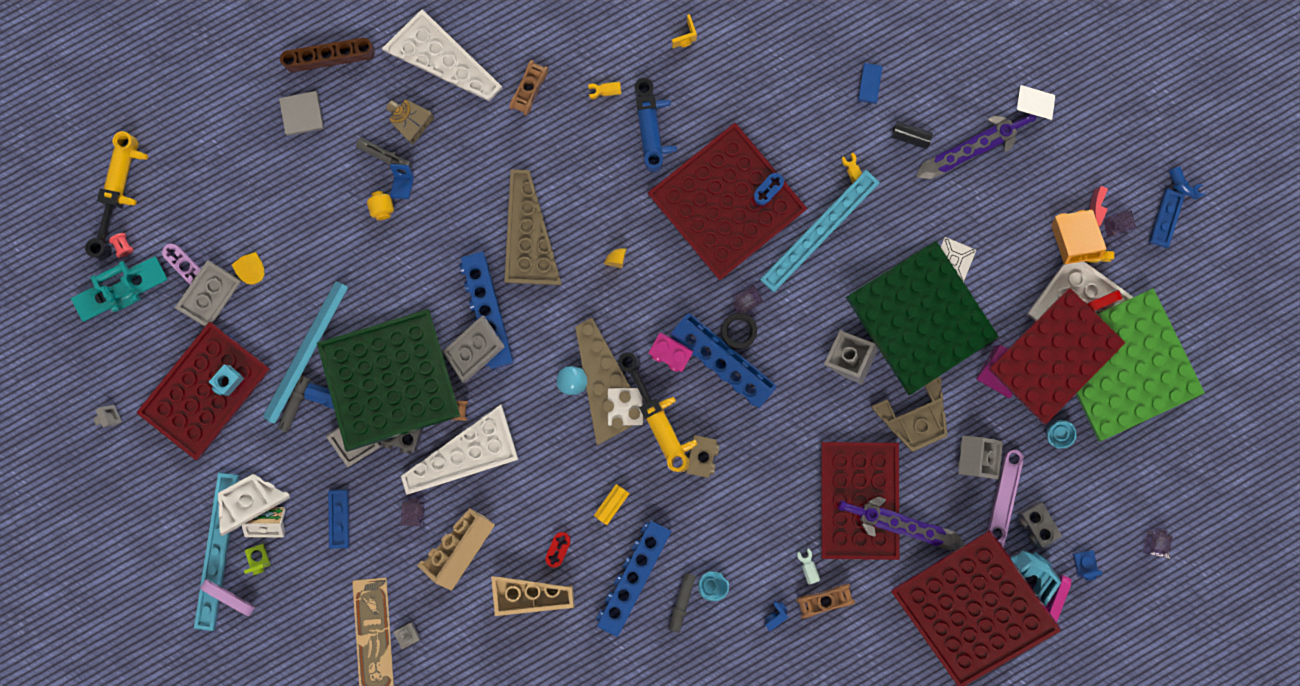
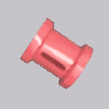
(122, 251)

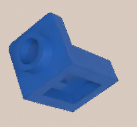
(1086, 565)
(774, 619)

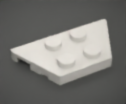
(246, 501)

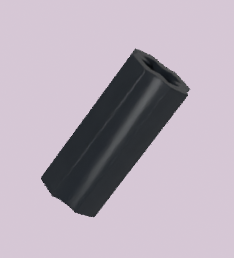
(912, 135)

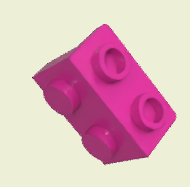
(670, 352)

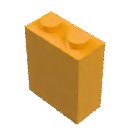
(1078, 237)

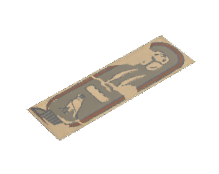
(373, 632)

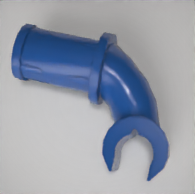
(1182, 186)

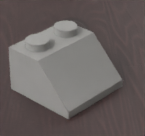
(851, 357)
(980, 457)

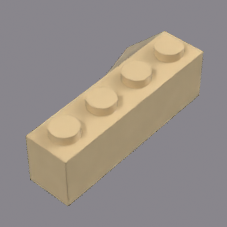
(457, 549)
(522, 596)

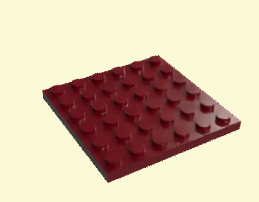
(714, 202)
(975, 609)

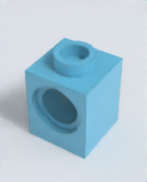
(234, 380)

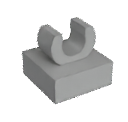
(107, 416)
(406, 635)

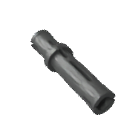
(380, 153)
(293, 404)
(682, 603)

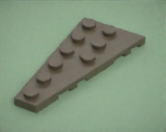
(528, 245)
(601, 375)

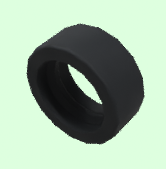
(753, 331)

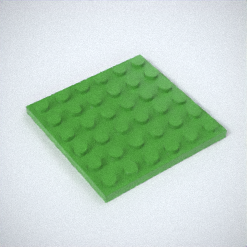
(1143, 375)

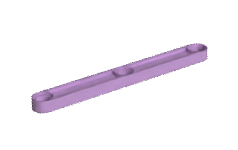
(1005, 495)

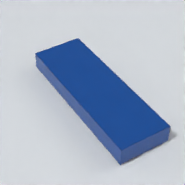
(1166, 218)
(338, 519)

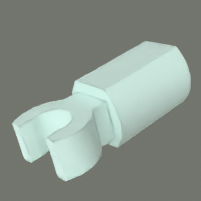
(809, 568)

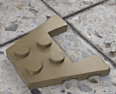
(920, 425)

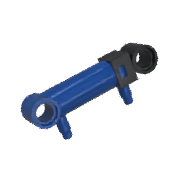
(649, 126)

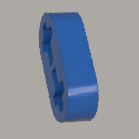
(765, 186)

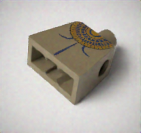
(409, 119)

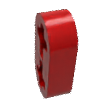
(1105, 300)
(553, 547)

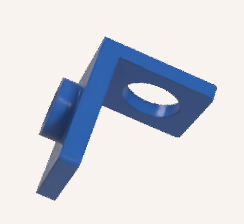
(402, 182)

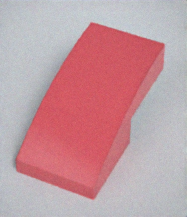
(1095, 205)

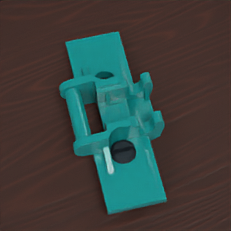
(121, 295)

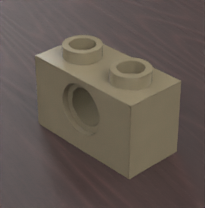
(711, 448)

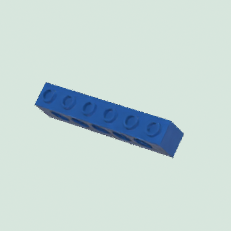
(479, 262)
(733, 360)
(615, 624)

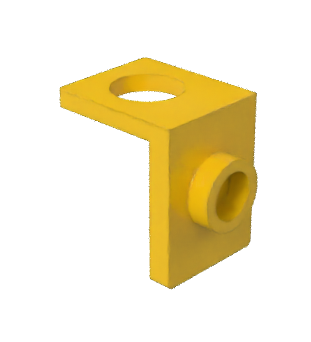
(687, 39)

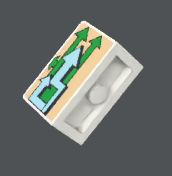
(267, 524)

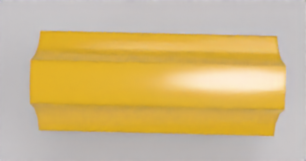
(611, 504)

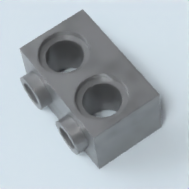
(399, 441)
(1042, 521)

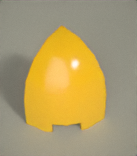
(616, 258)
(249, 268)

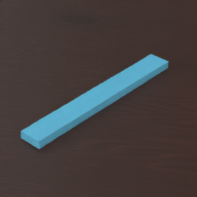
(820, 231)
(305, 352)
(214, 560)

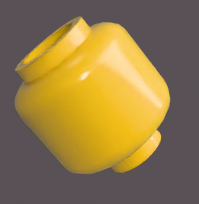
(380, 205)

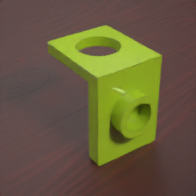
(257, 567)

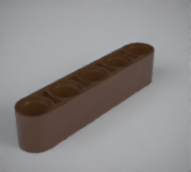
(319, 51)

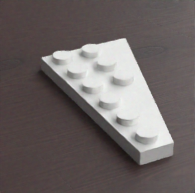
(434, 51)
(472, 451)

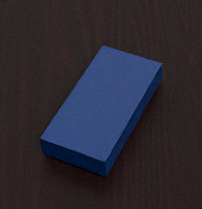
(870, 83)

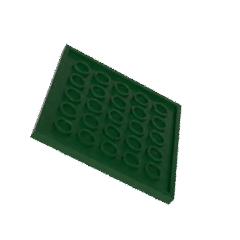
(922, 317)
(388, 380)

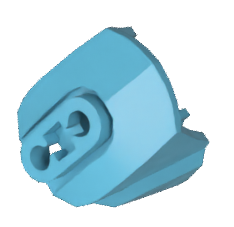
(1036, 565)

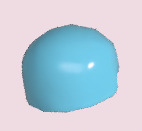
(571, 380)
(1061, 434)
(713, 586)

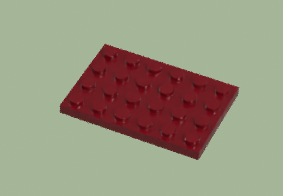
(1056, 356)
(184, 402)
(856, 475)

